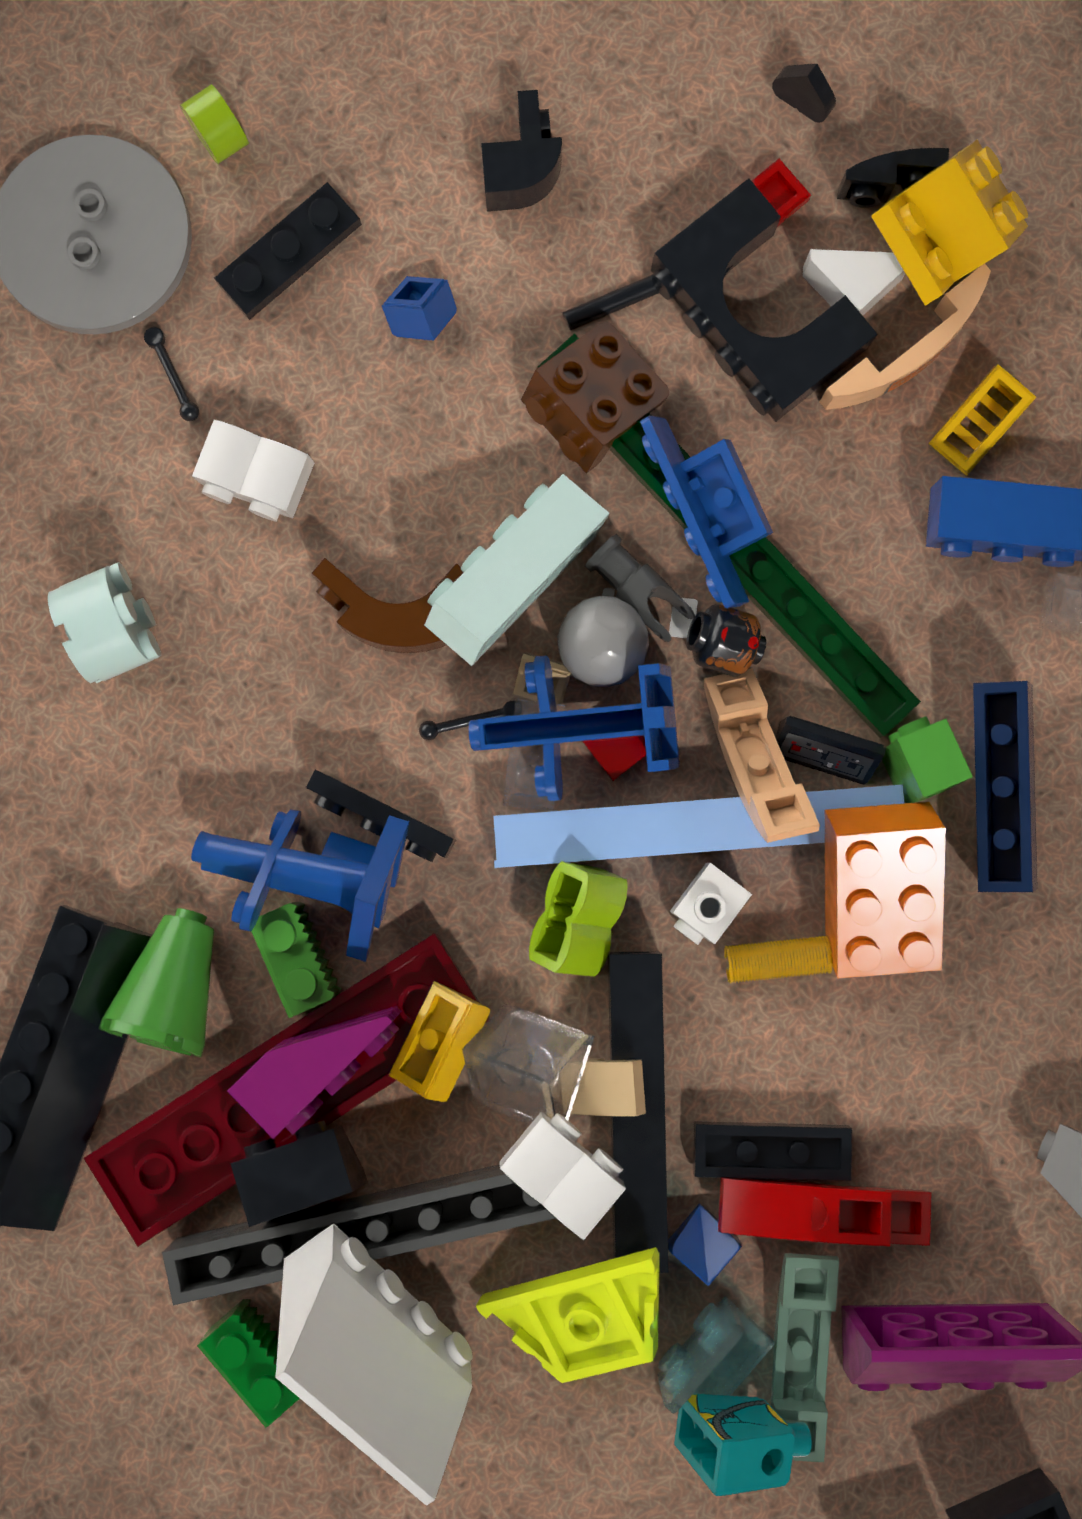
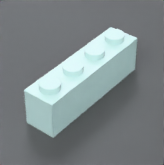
(515, 568)

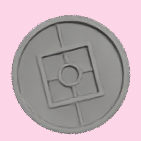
(92, 234)

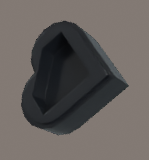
(806, 90)

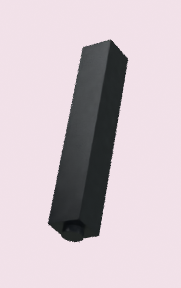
(640, 1140)

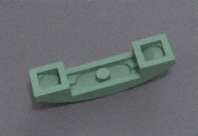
(802, 1344)

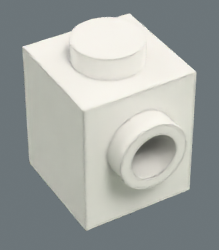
(709, 905)

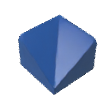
(419, 308)
(702, 1246)

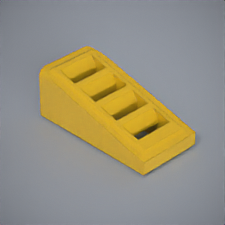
(1008, 387)

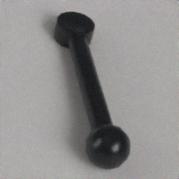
(155, 339)
(429, 730)

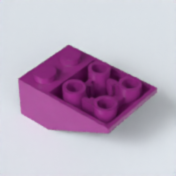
(287, 1078)

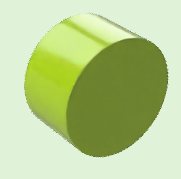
(214, 124)

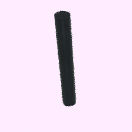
(610, 303)

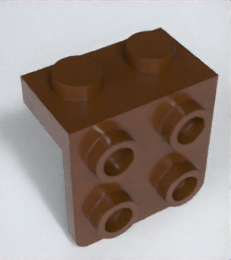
(593, 394)

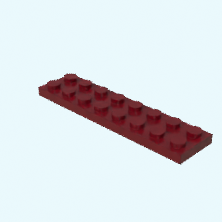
(186, 1148)

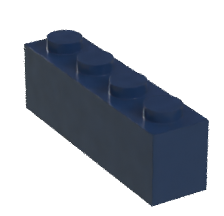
(1005, 786)

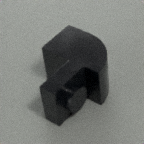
(524, 169)

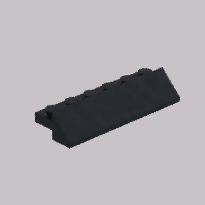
(60, 1064)

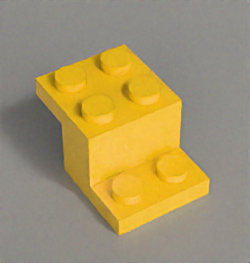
(952, 221)

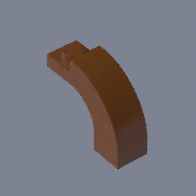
(379, 623)

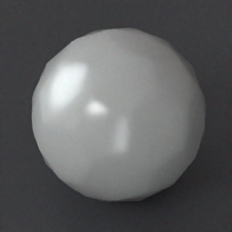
(602, 641)

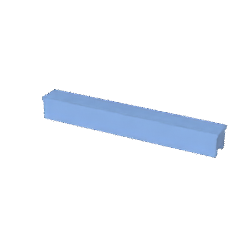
(657, 828)

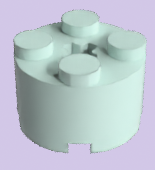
(104, 624)

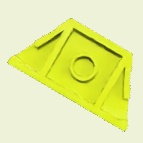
(585, 1317)

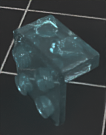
(714, 1356)

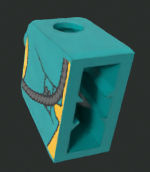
(738, 1442)

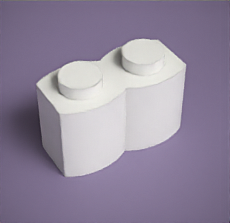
(252, 470)
(563, 1173)

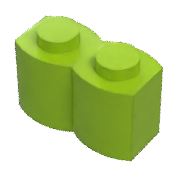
(577, 919)

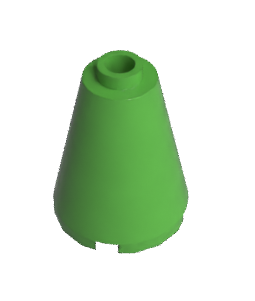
(167, 988)

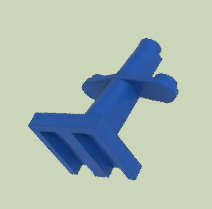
(549, 728)
(346, 883)

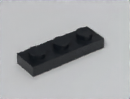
(288, 250)
(337, 796)
(772, 1151)

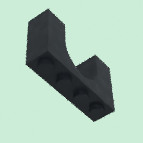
(774, 369)

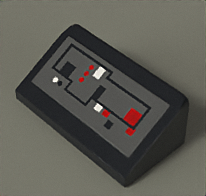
(828, 750)

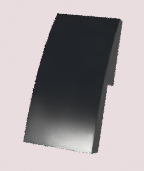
(875, 178)

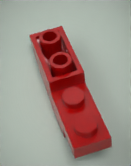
(824, 1212)

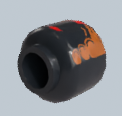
(726, 640)

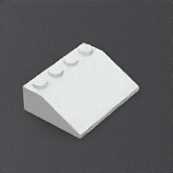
(372, 1359)

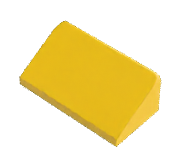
(433, 1049)

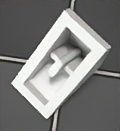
(857, 274)

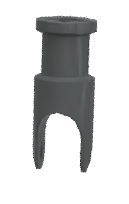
(635, 583)

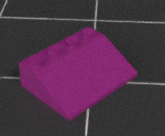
(958, 1345)

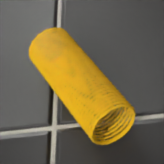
(743, 974)

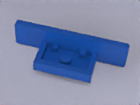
(714, 502)

